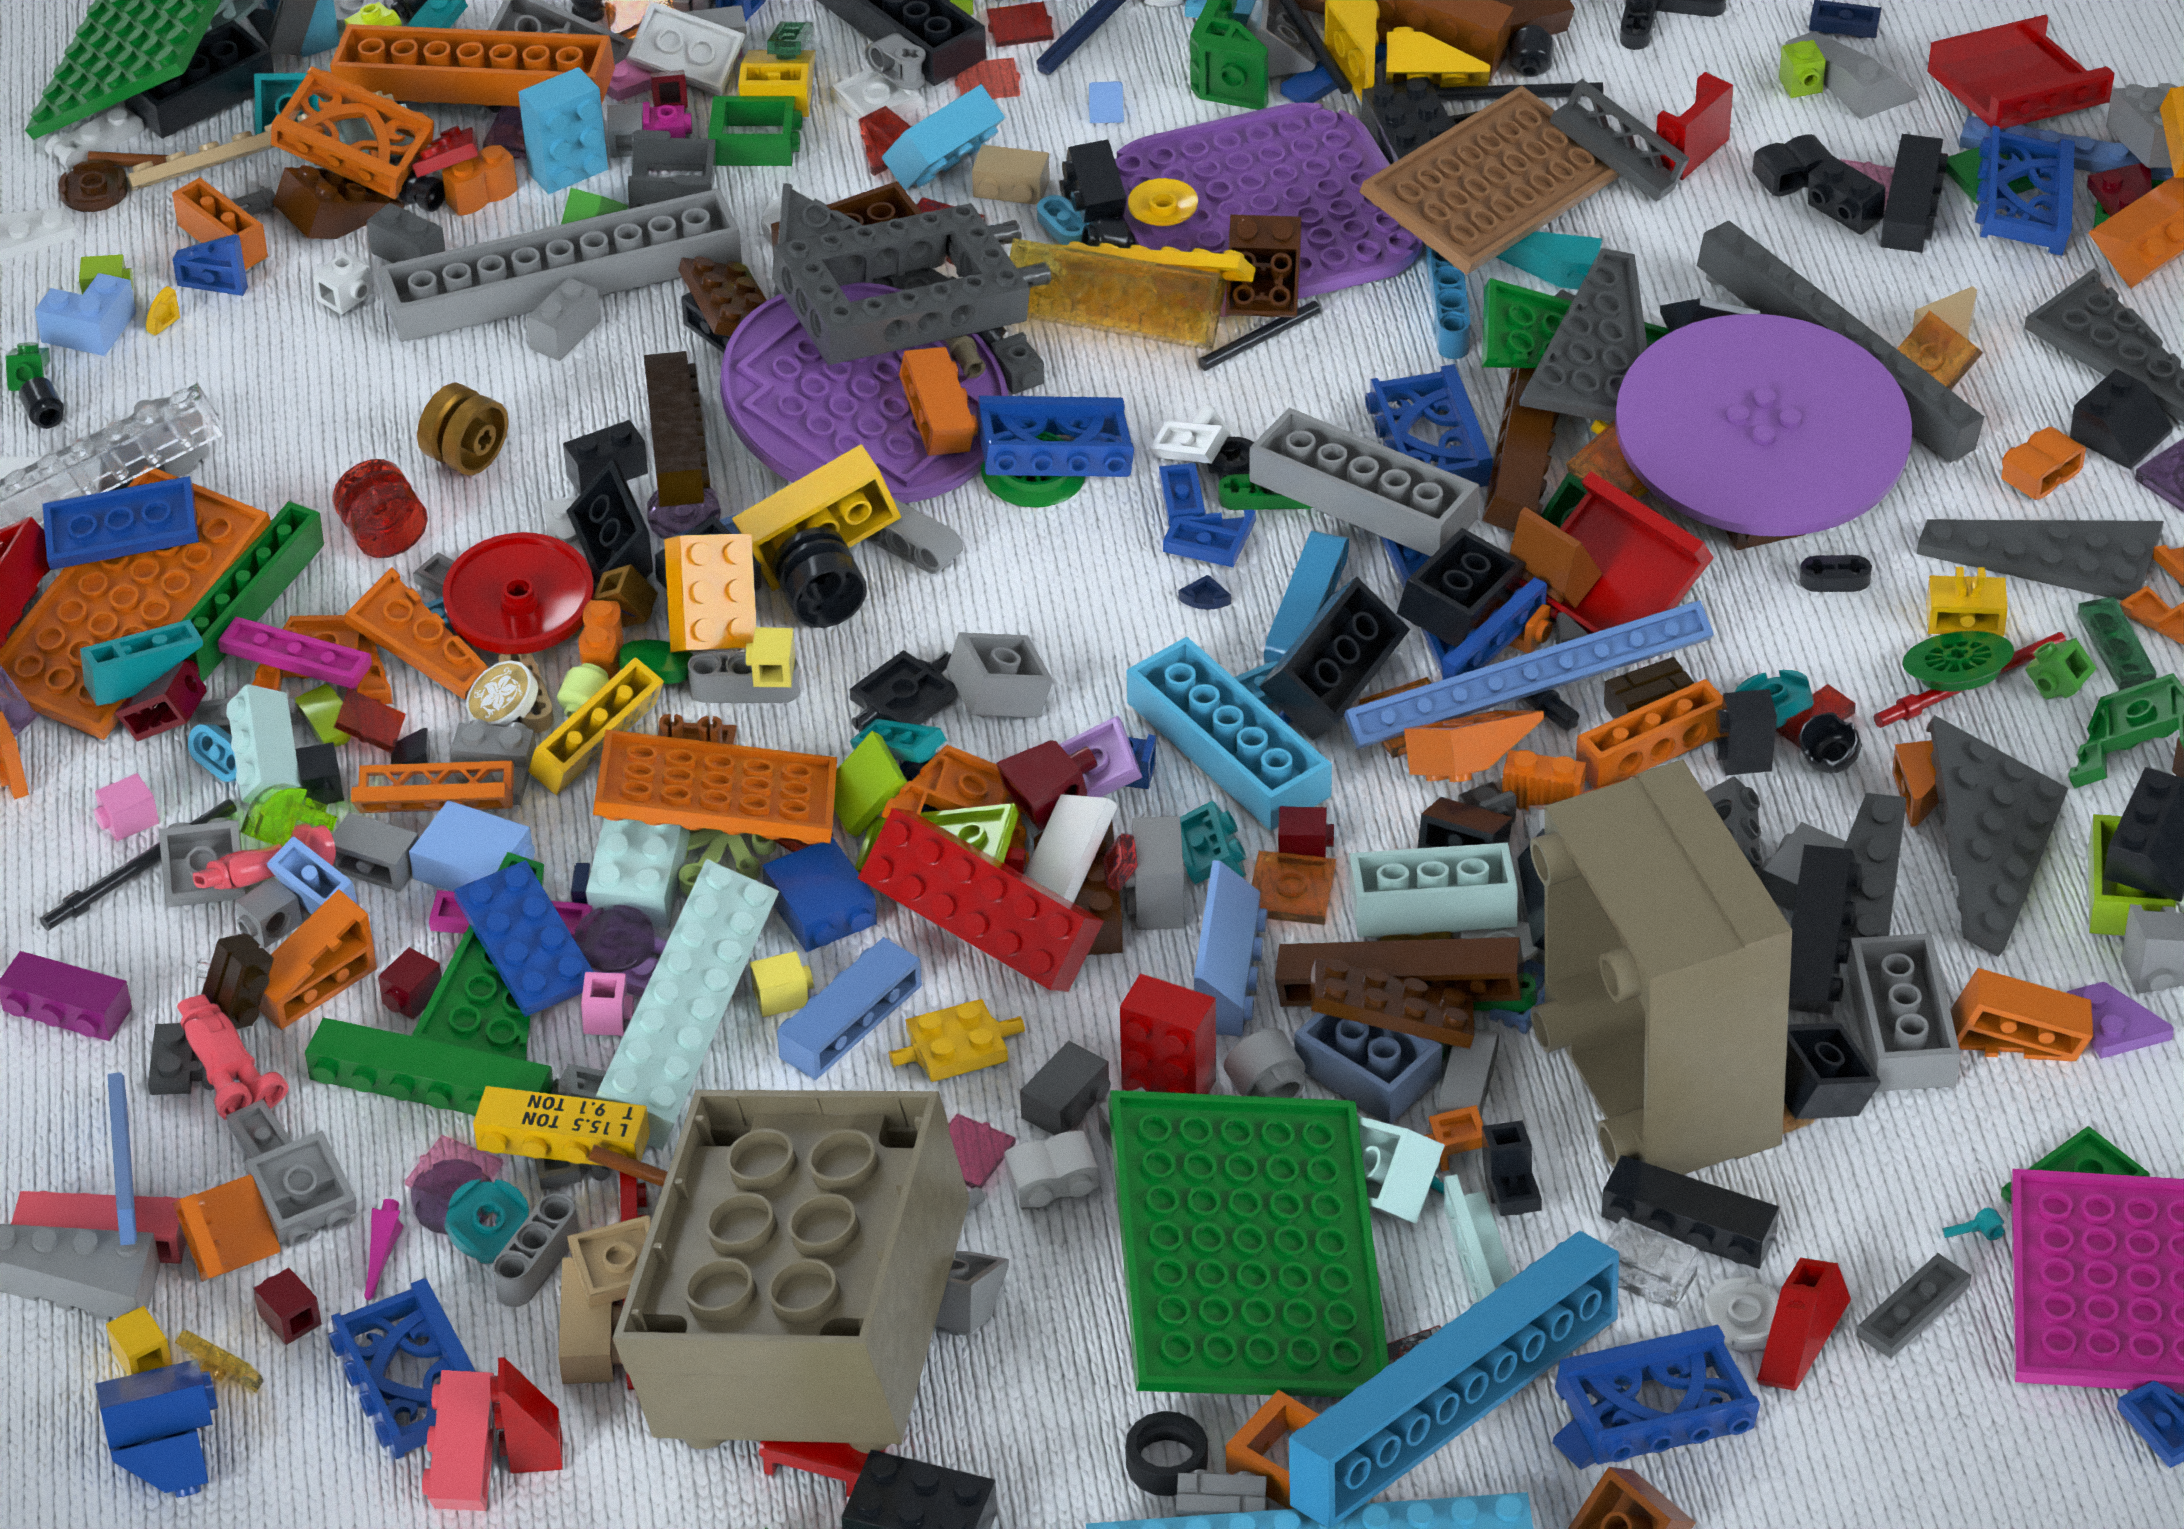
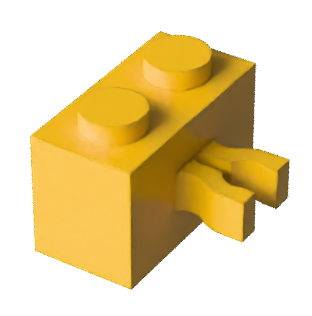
(1966, 603)

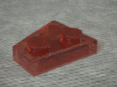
(878, 134)

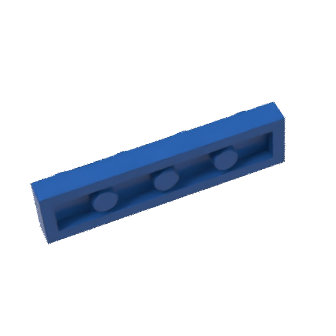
(1497, 632)

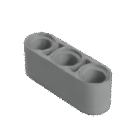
(919, 540)
(727, 679)
(1469, 1073)
(535, 1250)

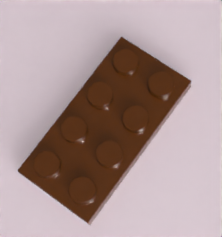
(721, 291)
(1392, 1002)

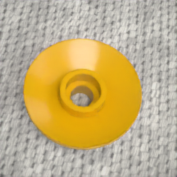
(1162, 202)

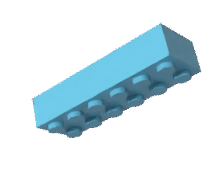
(1228, 732)

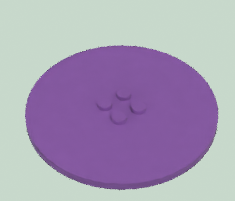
(805, 413)
(1763, 425)

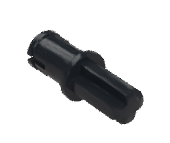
(1554, 709)

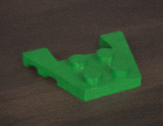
(2127, 719)

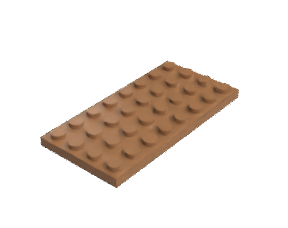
(1488, 181)

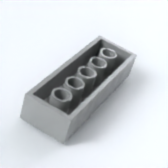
(1363, 482)

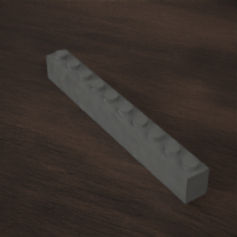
(1776, 289)

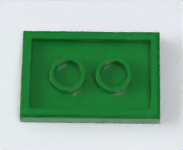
(2085, 1154)

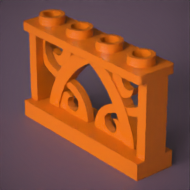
(349, 102)

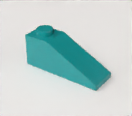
(1554, 257)
(133, 662)

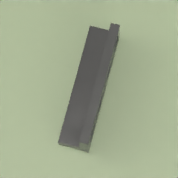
(1618, 147)

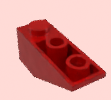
(1802, 1322)
(529, 1420)

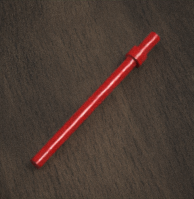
(1912, 705)

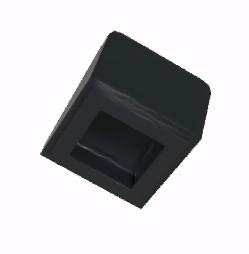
(412, 748)

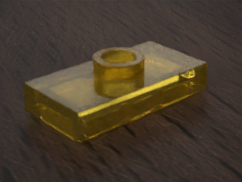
(218, 1361)

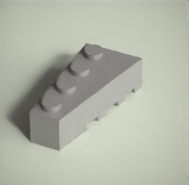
(78, 1268)

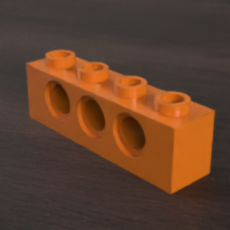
(1650, 734)

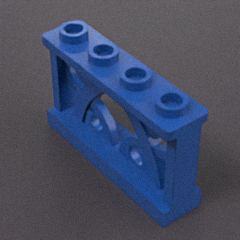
(2042, 158)
(1438, 392)
(1011, 422)
(421, 1318)
(1646, 1429)

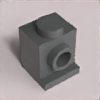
(1019, 363)

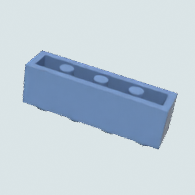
(849, 1008)

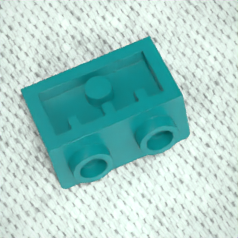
(1209, 836)

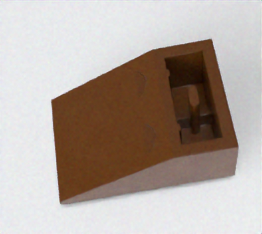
(326, 203)
(1274, 249)

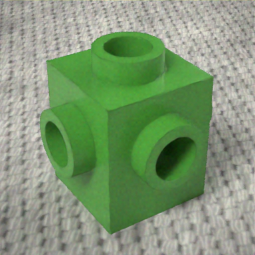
(2060, 668)

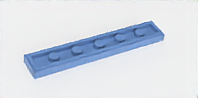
(122, 1159)

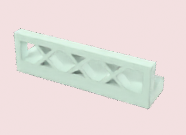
(1476, 1239)

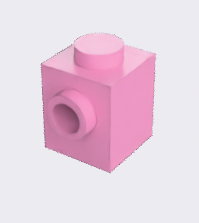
(126, 807)
(605, 1004)

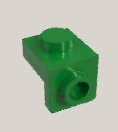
(25, 363)

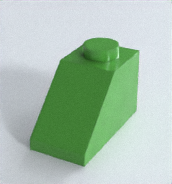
(587, 205)

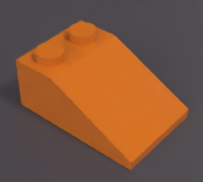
(1466, 743)

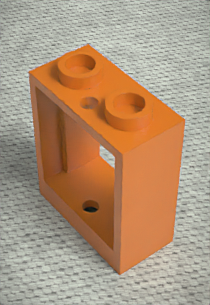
(1259, 1434)

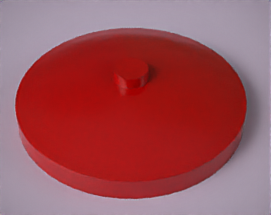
(517, 593)

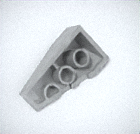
(1859, 79)

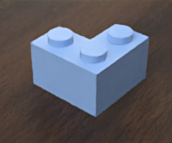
(87, 320)

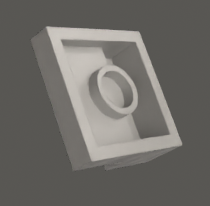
(484, 742)
(188, 850)
(302, 1188)

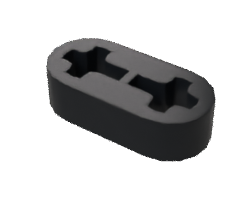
(1835, 573)

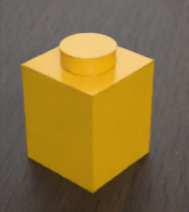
(138, 1342)

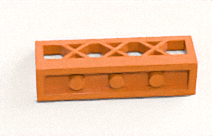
(433, 796)

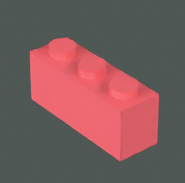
(460, 1442)

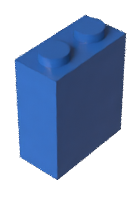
(820, 895)
(156, 1403)

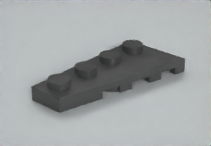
(1877, 847)

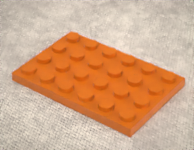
(716, 787)

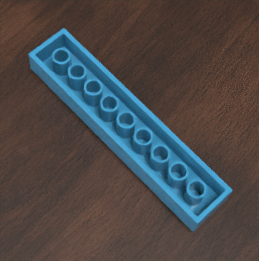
(1452, 1379)

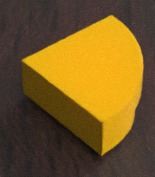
(162, 311)

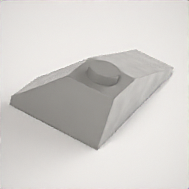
(547, 18)
(1285, 43)
(971, 1291)

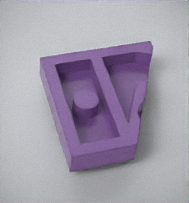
(2121, 1022)

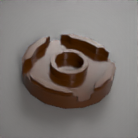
(93, 186)

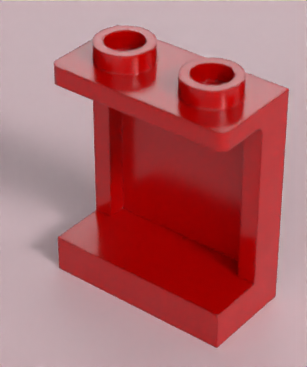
(1701, 127)
(823, 1458)

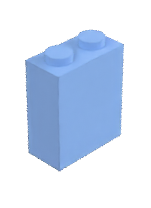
(466, 846)

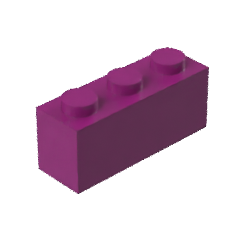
(64, 996)

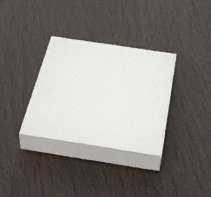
(872, 91)

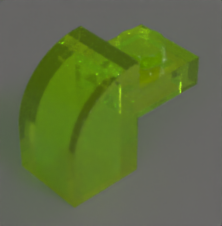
(277, 808)

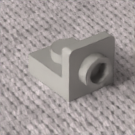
(578, 1082)

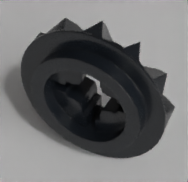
(1231, 450)

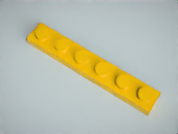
(1229, 264)

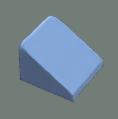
(1106, 102)

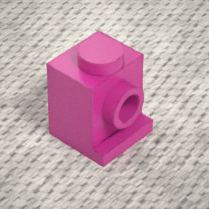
(668, 119)

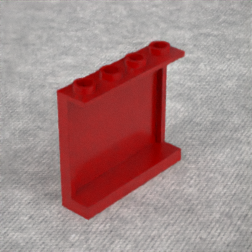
(2016, 74)
(1641, 557)

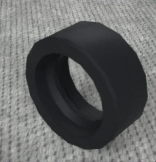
(1160, 1427)

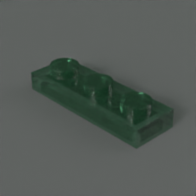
(789, 39)
(2116, 642)

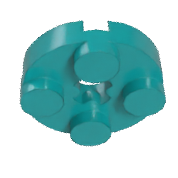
(1789, 692)
(486, 1197)

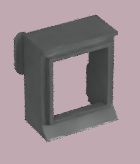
(286, 29)
(660, 152)

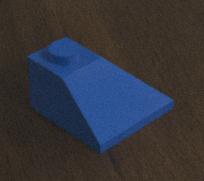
(166, 1462)

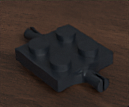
(903, 691)

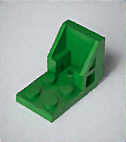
(1227, 59)

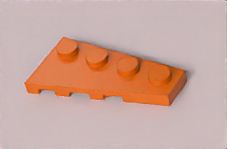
(408, 629)

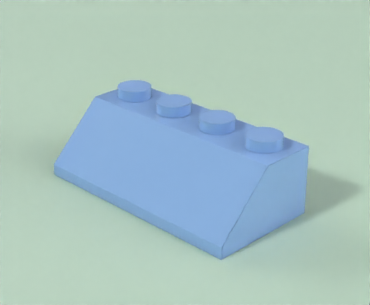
(1230, 947)

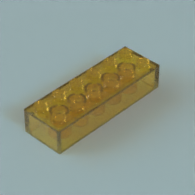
(1124, 295)

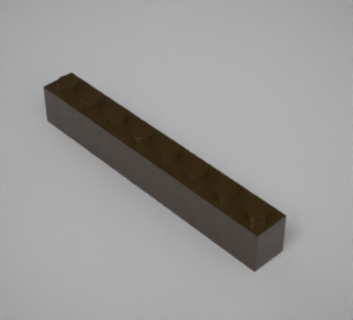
(676, 429)

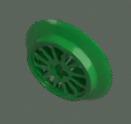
(1033, 490)
(1958, 660)

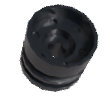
(819, 577)

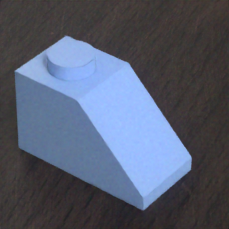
(308, 875)

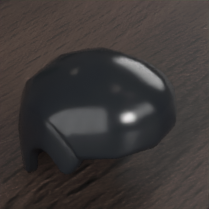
(1829, 743)

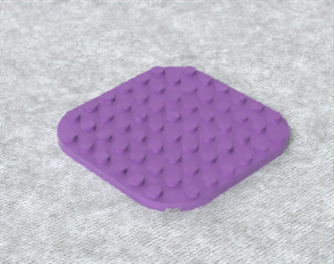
(1277, 164)

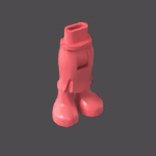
(250, 866)
(225, 1058)

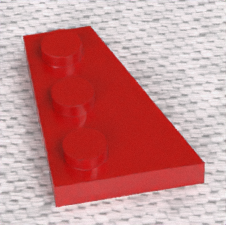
(449, 149)

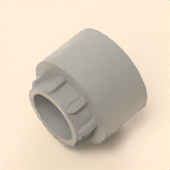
(1266, 1066)

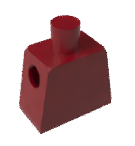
(177, 698)
(1041, 775)

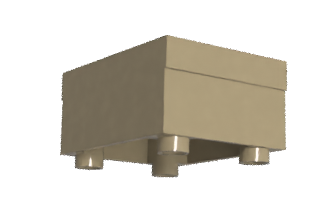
(1664, 972)
(794, 1267)

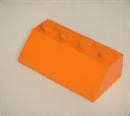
(2145, 233)

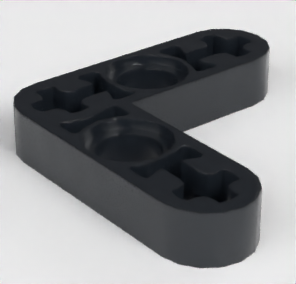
(1646, 22)

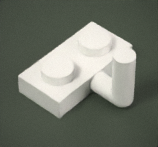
(1192, 441)

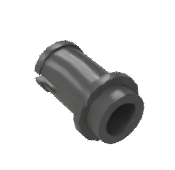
(257, 201)

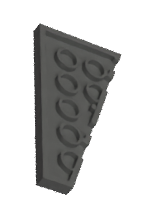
(2106, 336)
(2078, 555)

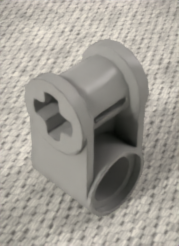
(897, 61)

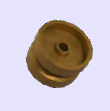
(462, 428)

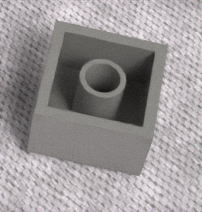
(999, 675)
(1159, 874)

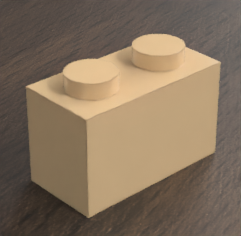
(1010, 174)

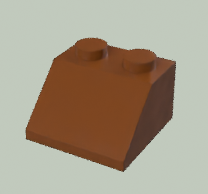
(1553, 558)
(1628, 1502)

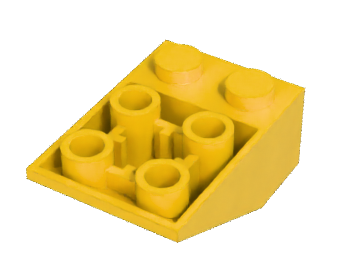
(767, 76)

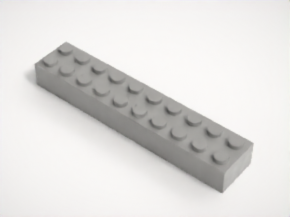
(522, 270)

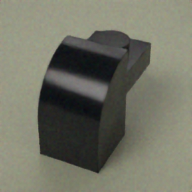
(1509, 1168)

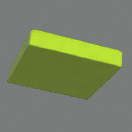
(866, 783)

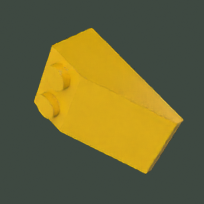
(1353, 39)
(1420, 55)

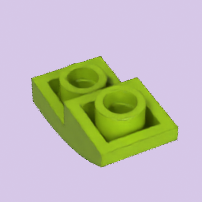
(320, 710)

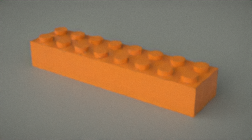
(465, 63)

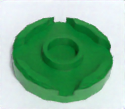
(658, 658)

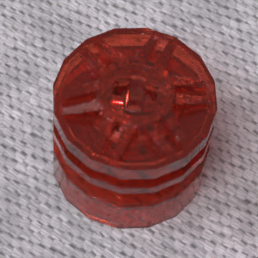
(379, 508)

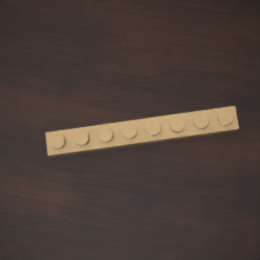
(209, 156)

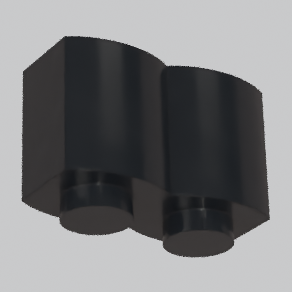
(1787, 166)

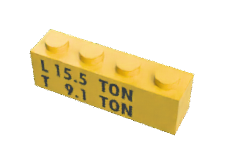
(582, 735)
(558, 1125)

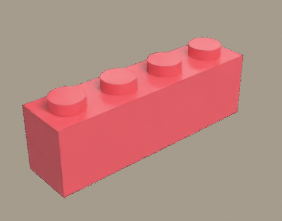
(100, 1213)

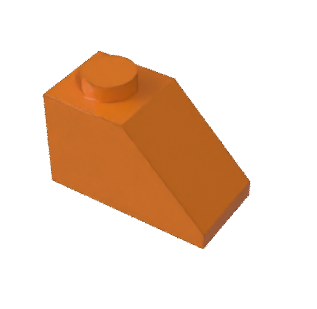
(1915, 779)

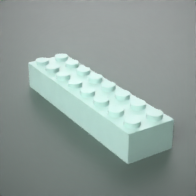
(687, 996)

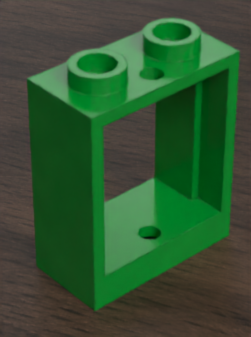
(755, 148)

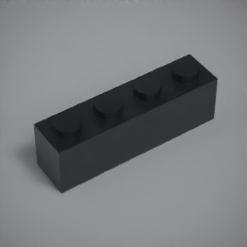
(1912, 193)
(1820, 925)
(1691, 1211)

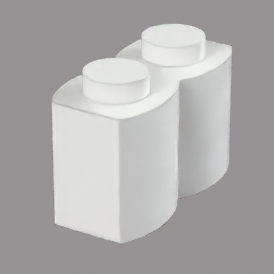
(1051, 1169)

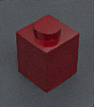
(669, 88)
(1304, 831)
(409, 983)
(287, 1306)

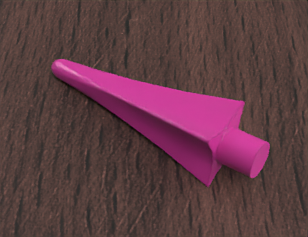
(384, 1234)

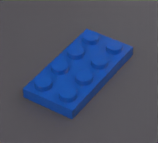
(120, 522)
(524, 937)

